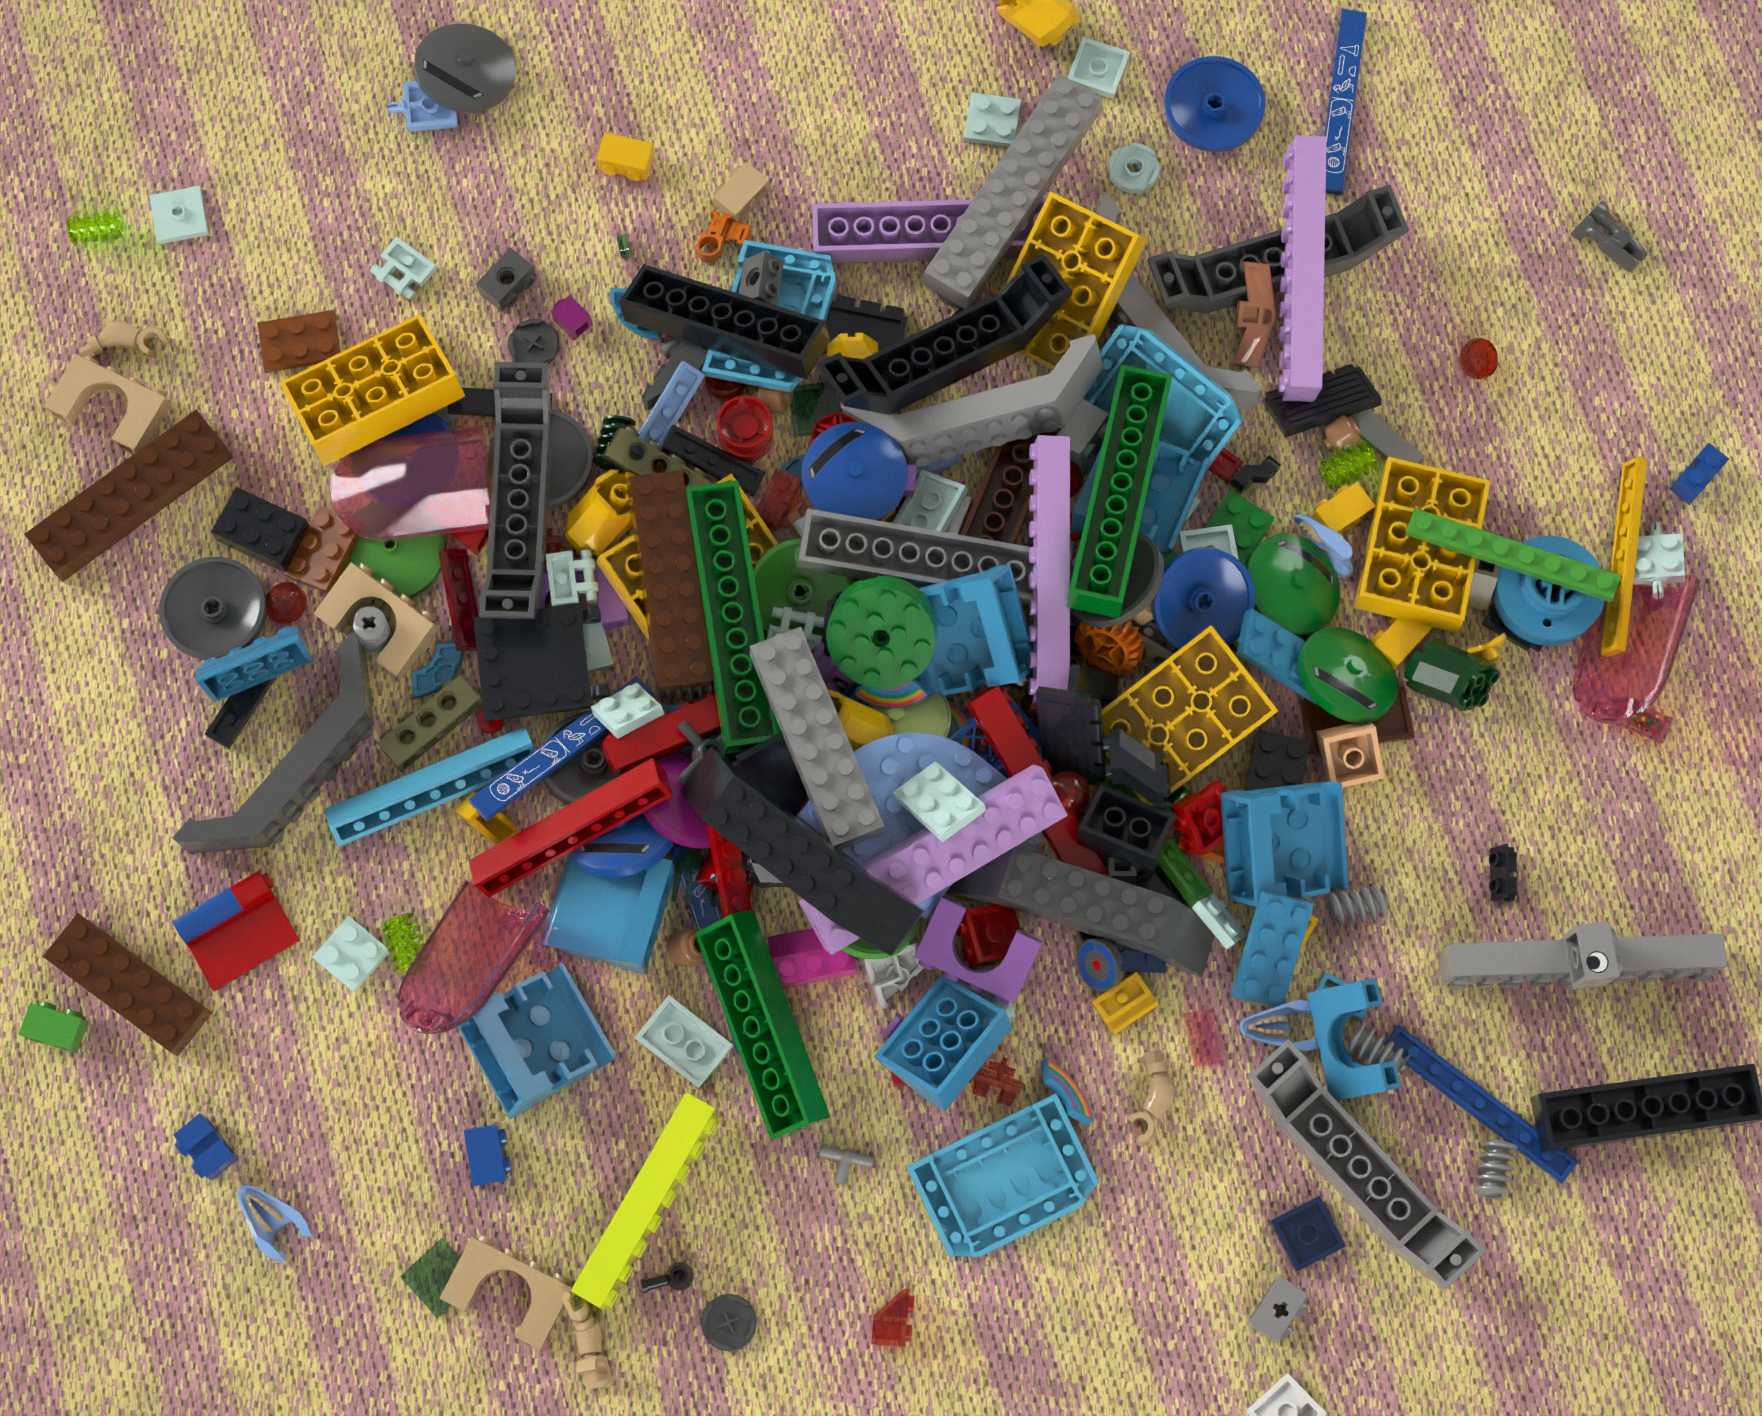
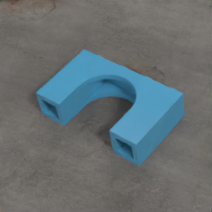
(1330, 1012)

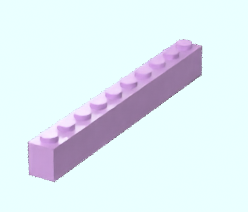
(1050, 563)

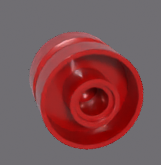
(745, 428)

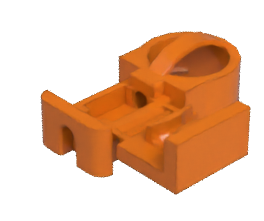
(724, 230)

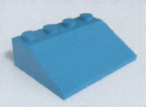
(253, 664)
(944, 1041)

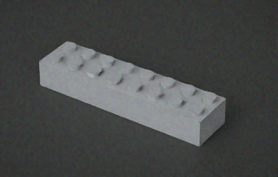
(816, 739)

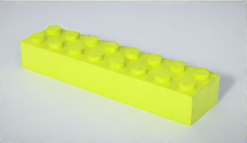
(645, 1201)

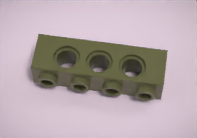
(618, 454)
(426, 737)

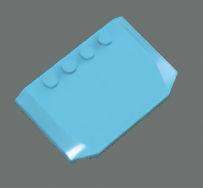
(805, 287)
(1198, 410)
(1004, 1179)

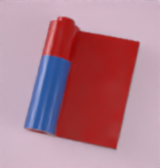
(236, 930)

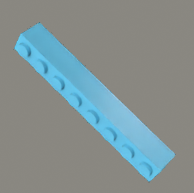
(427, 787)

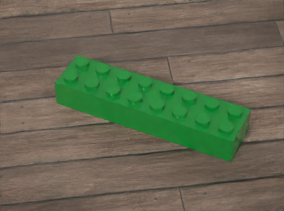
(762, 1024)

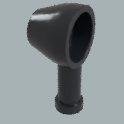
(668, 1278)

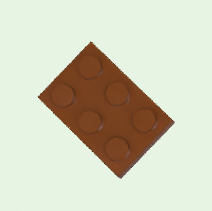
(298, 340)
(322, 551)

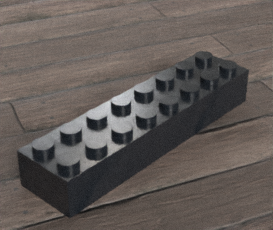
(725, 321)
(1647, 1108)

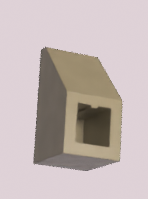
(1482, 585)

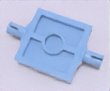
(421, 111)

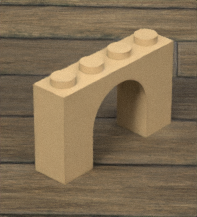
(87, 378)
(413, 627)
(483, 1260)

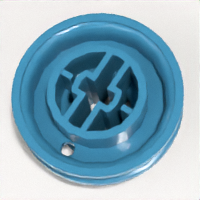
(1527, 604)

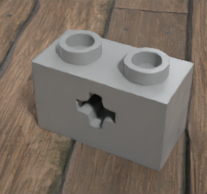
(1278, 1293)

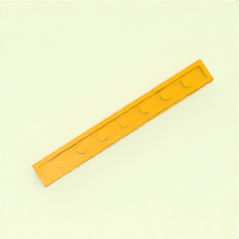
(1624, 555)

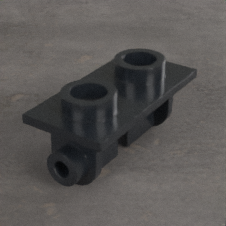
(1502, 861)

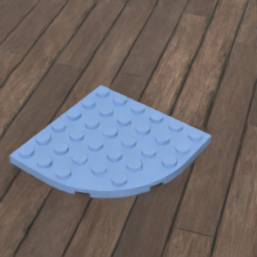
(890, 764)

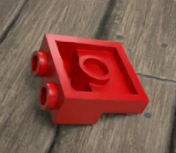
(1200, 819)
(987, 934)

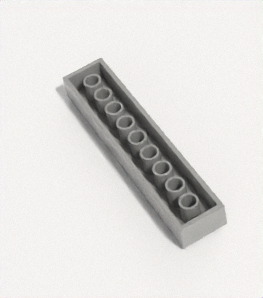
(1012, 191)
(918, 555)
(1547, 961)

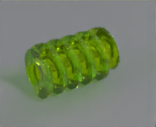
(95, 226)
(1348, 464)
(401, 942)

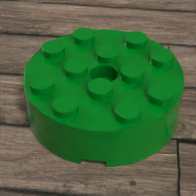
(887, 658)

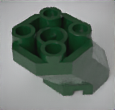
(1451, 675)

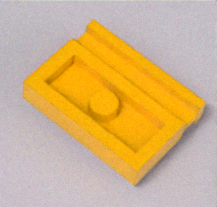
(1125, 1003)

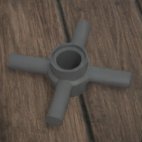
(699, 748)

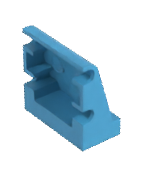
(1168, 499)
(978, 634)
(1284, 841)
(609, 916)
(536, 1040)

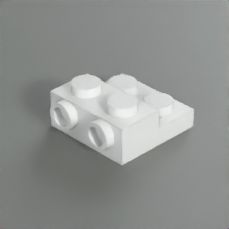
(1286, 1399)

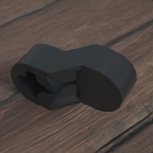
(1255, 474)

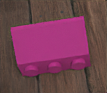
(804, 961)

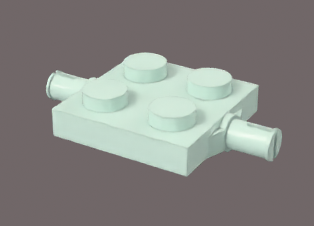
(1659, 560)

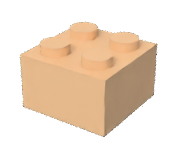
(1350, 754)

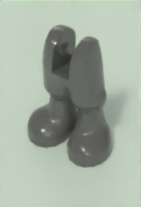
(1616, 243)

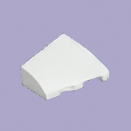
(892, 973)

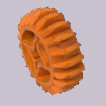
(1110, 648)

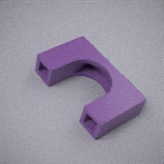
(611, 607)
(939, 951)

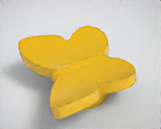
(1491, 650)

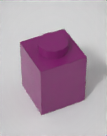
(571, 317)

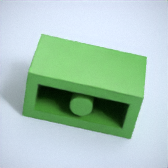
(54, 1027)

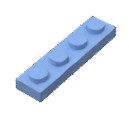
(670, 405)

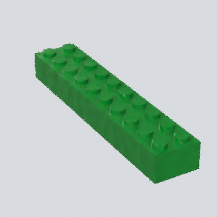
(1119, 491)
(730, 613)

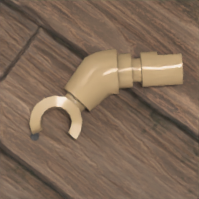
(122, 334)
(1159, 1096)
(589, 1343)

